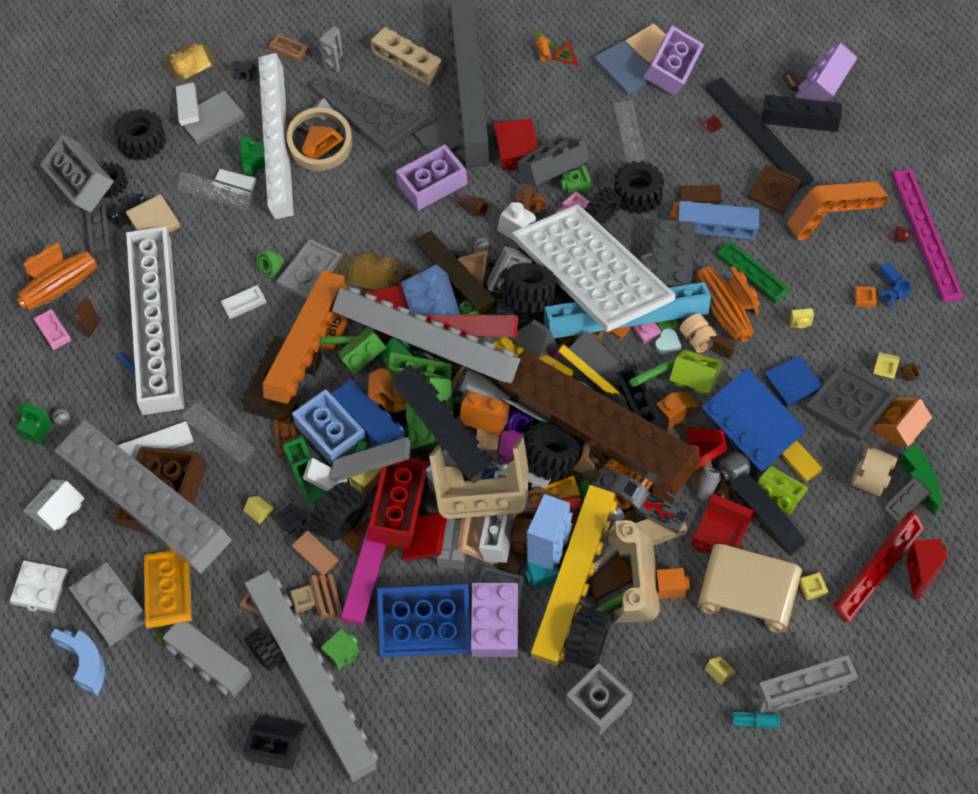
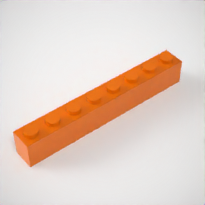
(303, 339)

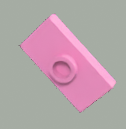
(52, 329)

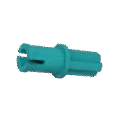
(756, 719)

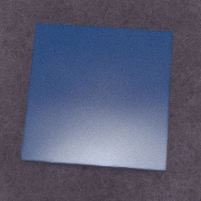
(793, 381)

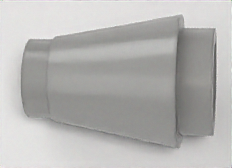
(708, 482)

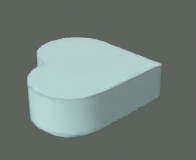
(667, 342)

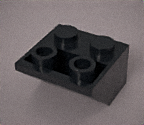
(273, 742)

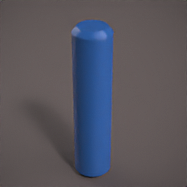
(125, 361)

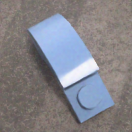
(91, 665)

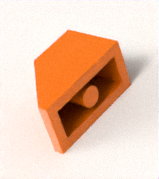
(676, 408)

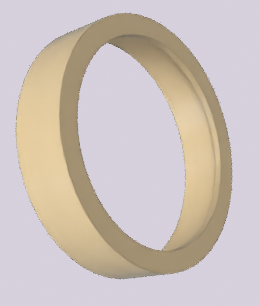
(321, 164)

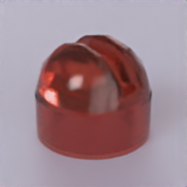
(713, 124)
(901, 234)

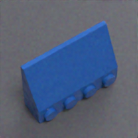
(753, 420)
(424, 619)

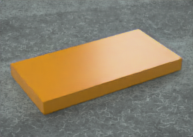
(166, 589)

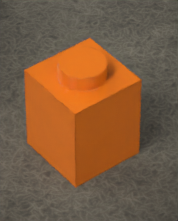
(672, 583)

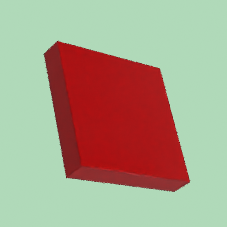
(427, 538)

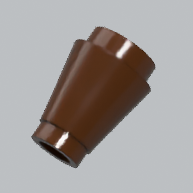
(474, 204)

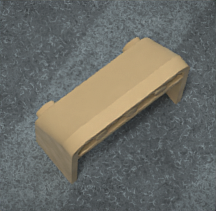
(487, 496)

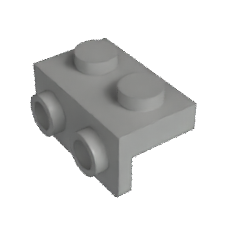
(331, 49)

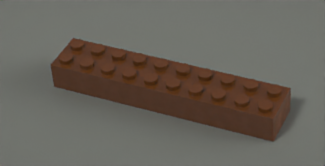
(602, 423)

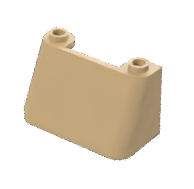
(750, 586)
(642, 601)

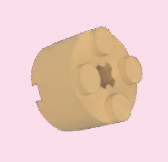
(873, 471)

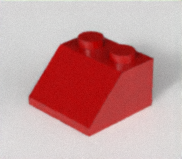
(924, 563)

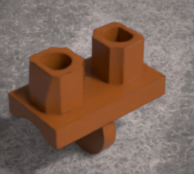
(530, 200)

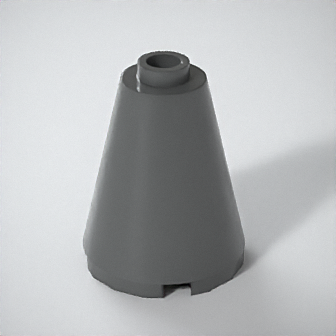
(476, 383)

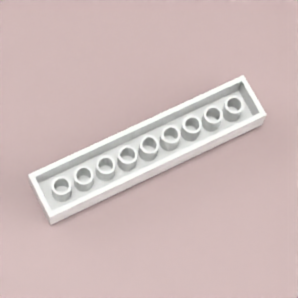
(154, 321)

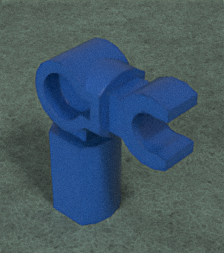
(900, 287)

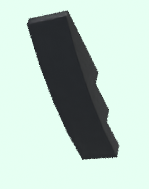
(768, 514)

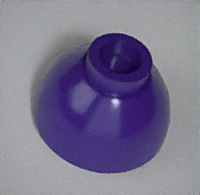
(518, 421)

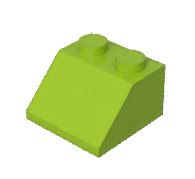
(695, 371)

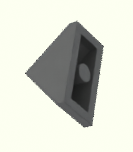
(536, 339)

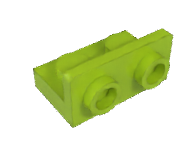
(782, 489)

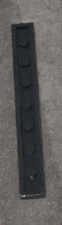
(758, 131)

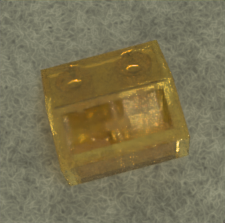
(190, 62)
(373, 271)

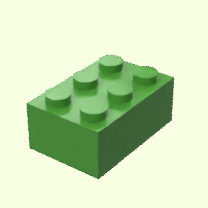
(419, 435)

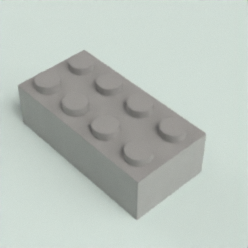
(76, 173)

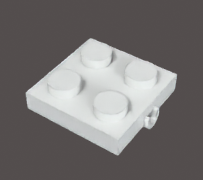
(38, 586)

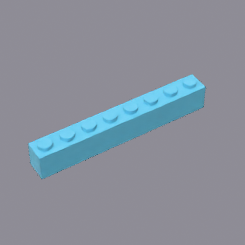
(573, 320)

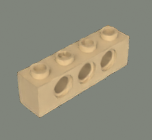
(407, 56)

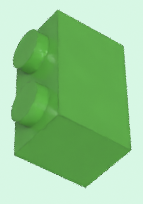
(361, 350)

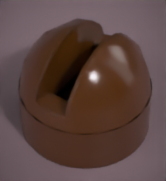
(910, 372)

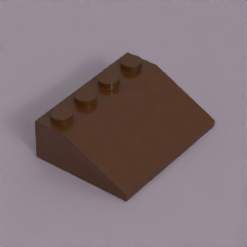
(176, 468)

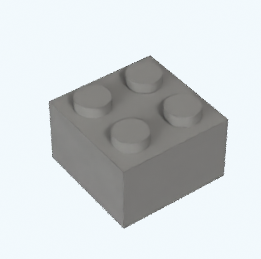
(599, 699)

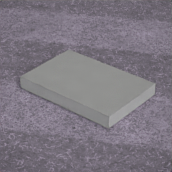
(214, 117)
(307, 266)

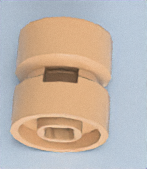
(698, 332)

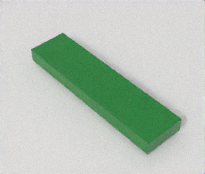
(754, 272)

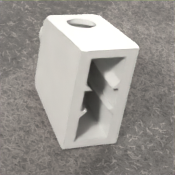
(514, 218)

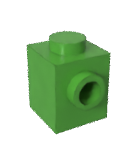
(341, 649)

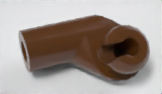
(723, 489)
(659, 492)

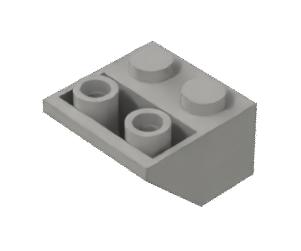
(506, 260)

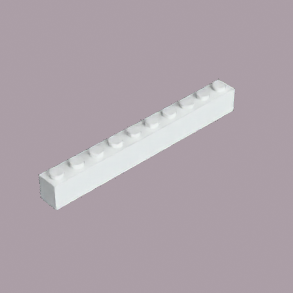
(275, 137)

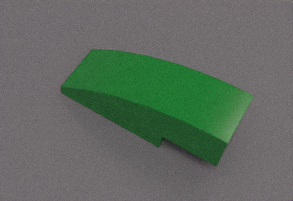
(298, 458)
(917, 465)

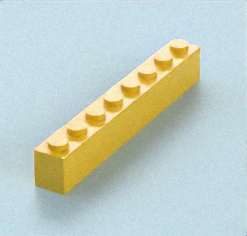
(574, 574)

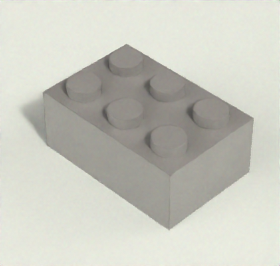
(108, 604)

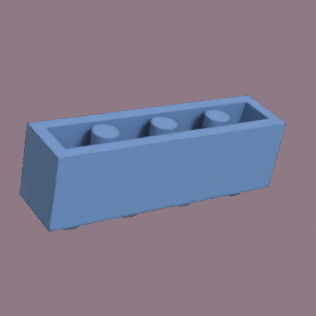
(720, 219)

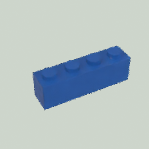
(375, 422)

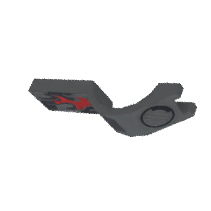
(643, 501)

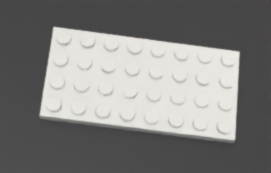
(593, 267)

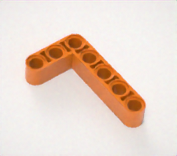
(832, 199)

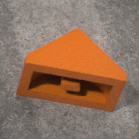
(320, 141)

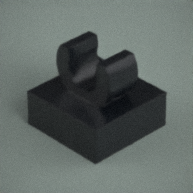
(244, 67)

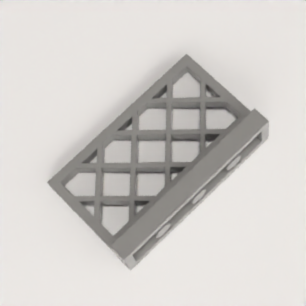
(805, 684)

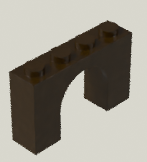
(253, 398)

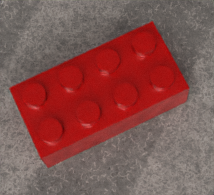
(397, 503)

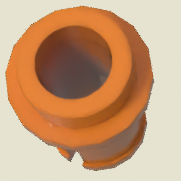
(542, 45)

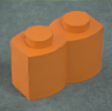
(384, 392)

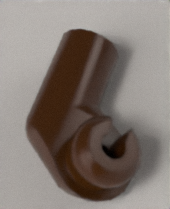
(791, 80)

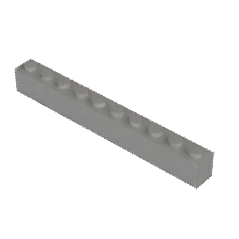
(427, 335)
(311, 677)

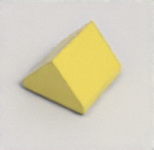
(257, 509)
(719, 670)

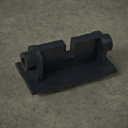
(118, 215)

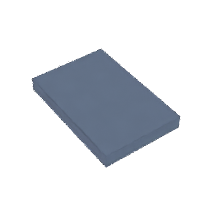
(623, 67)

